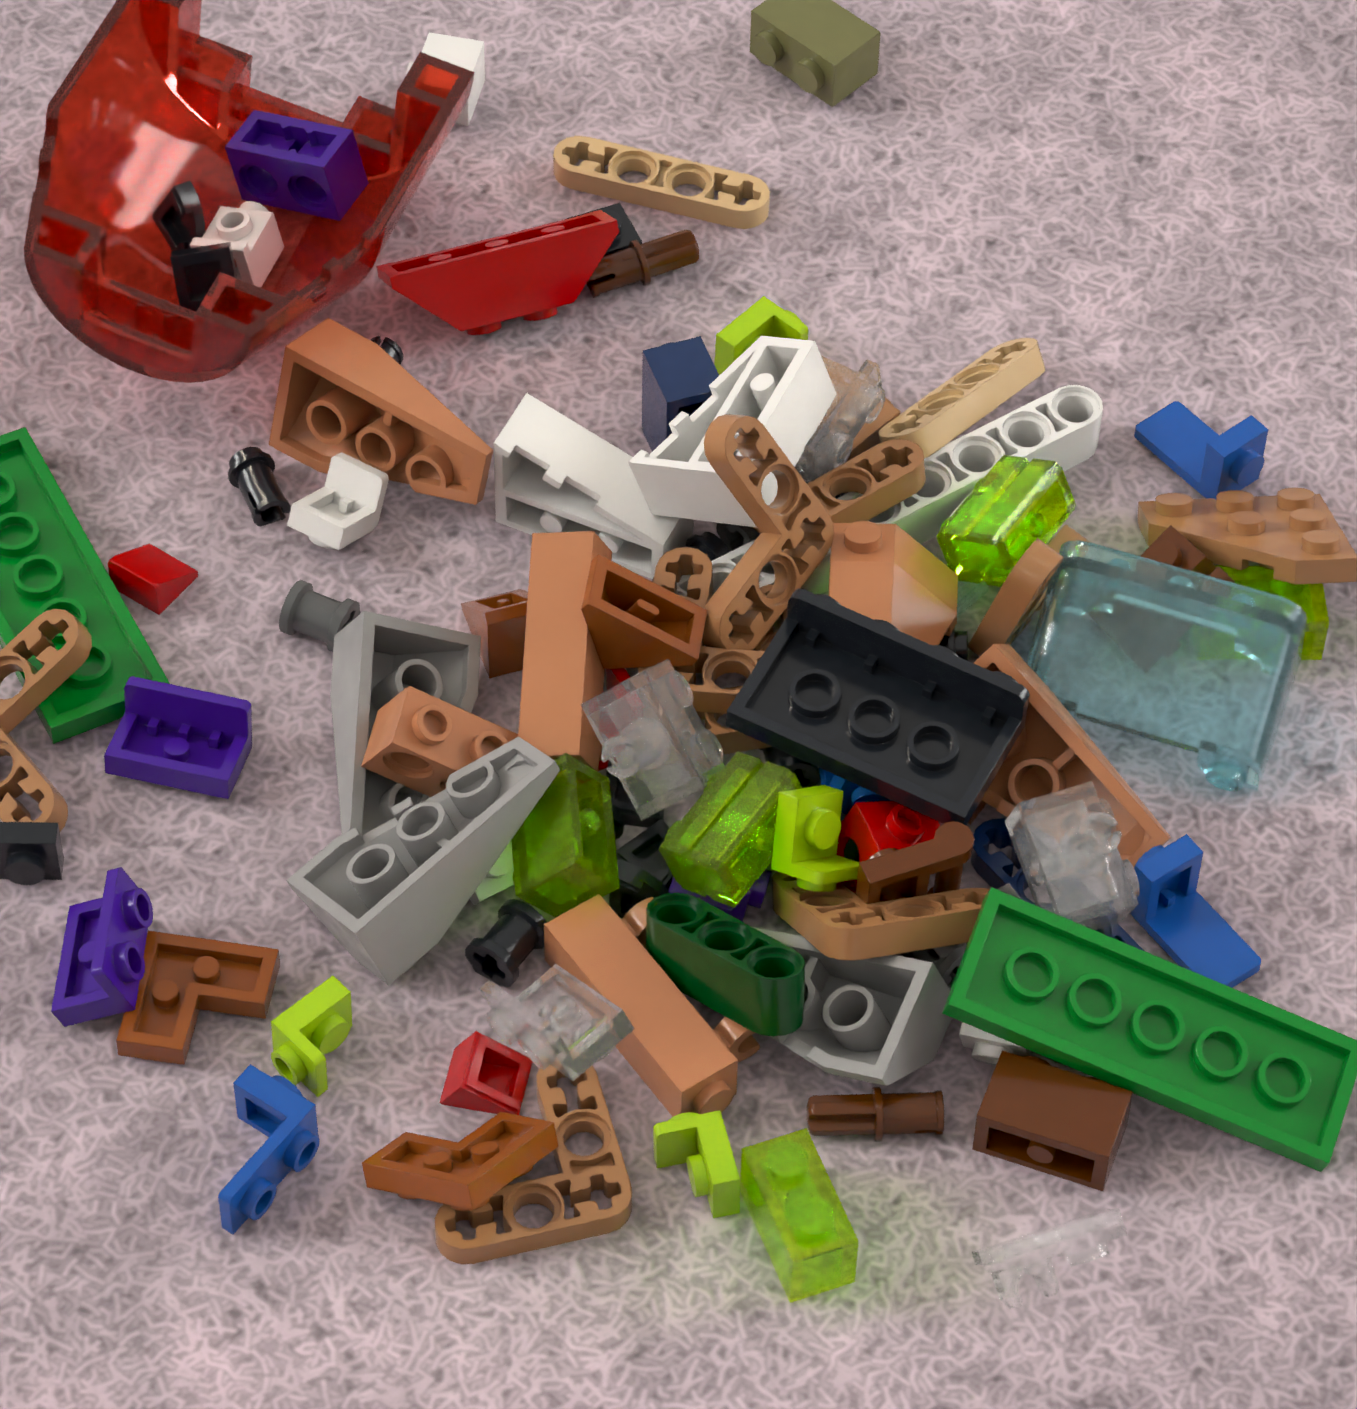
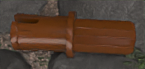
(643, 262)
(876, 1114)

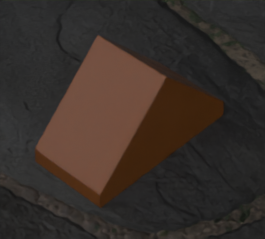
(638, 620)
(502, 627)

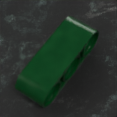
(727, 964)

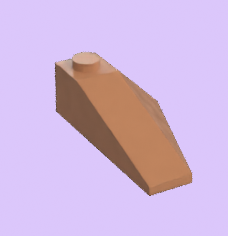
(358, 401)
(893, 580)
(1058, 755)

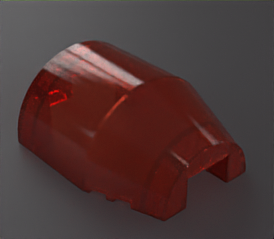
(156, 110)

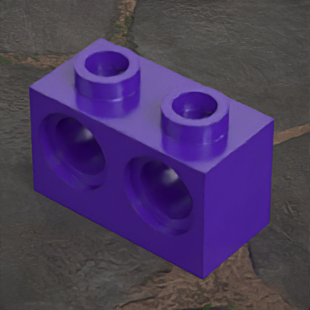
(297, 164)

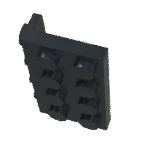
(881, 708)

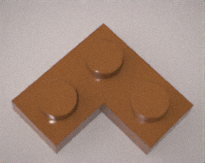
(188, 977)
(461, 1171)

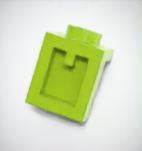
(760, 319)
(808, 838)
(309, 1031)
(706, 1149)

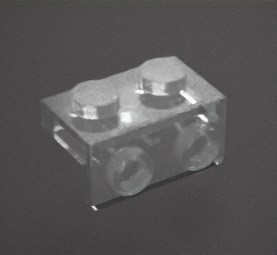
(857, 401)
(557, 1021)

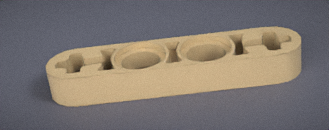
(664, 176)
(968, 396)

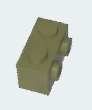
(815, 45)

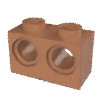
(427, 739)

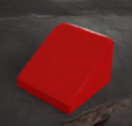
(150, 576)
(486, 1076)

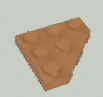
(1279, 532)

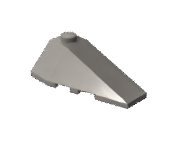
(370, 666)
(410, 877)
(867, 1015)

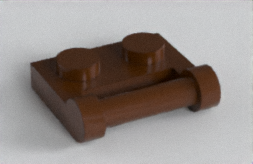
(907, 871)

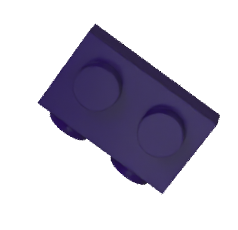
(181, 738)
(103, 952)

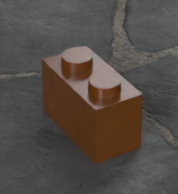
(1052, 1120)

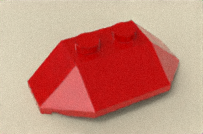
(507, 274)

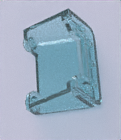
(1170, 656)

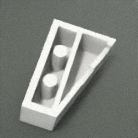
(772, 381)
(571, 480)

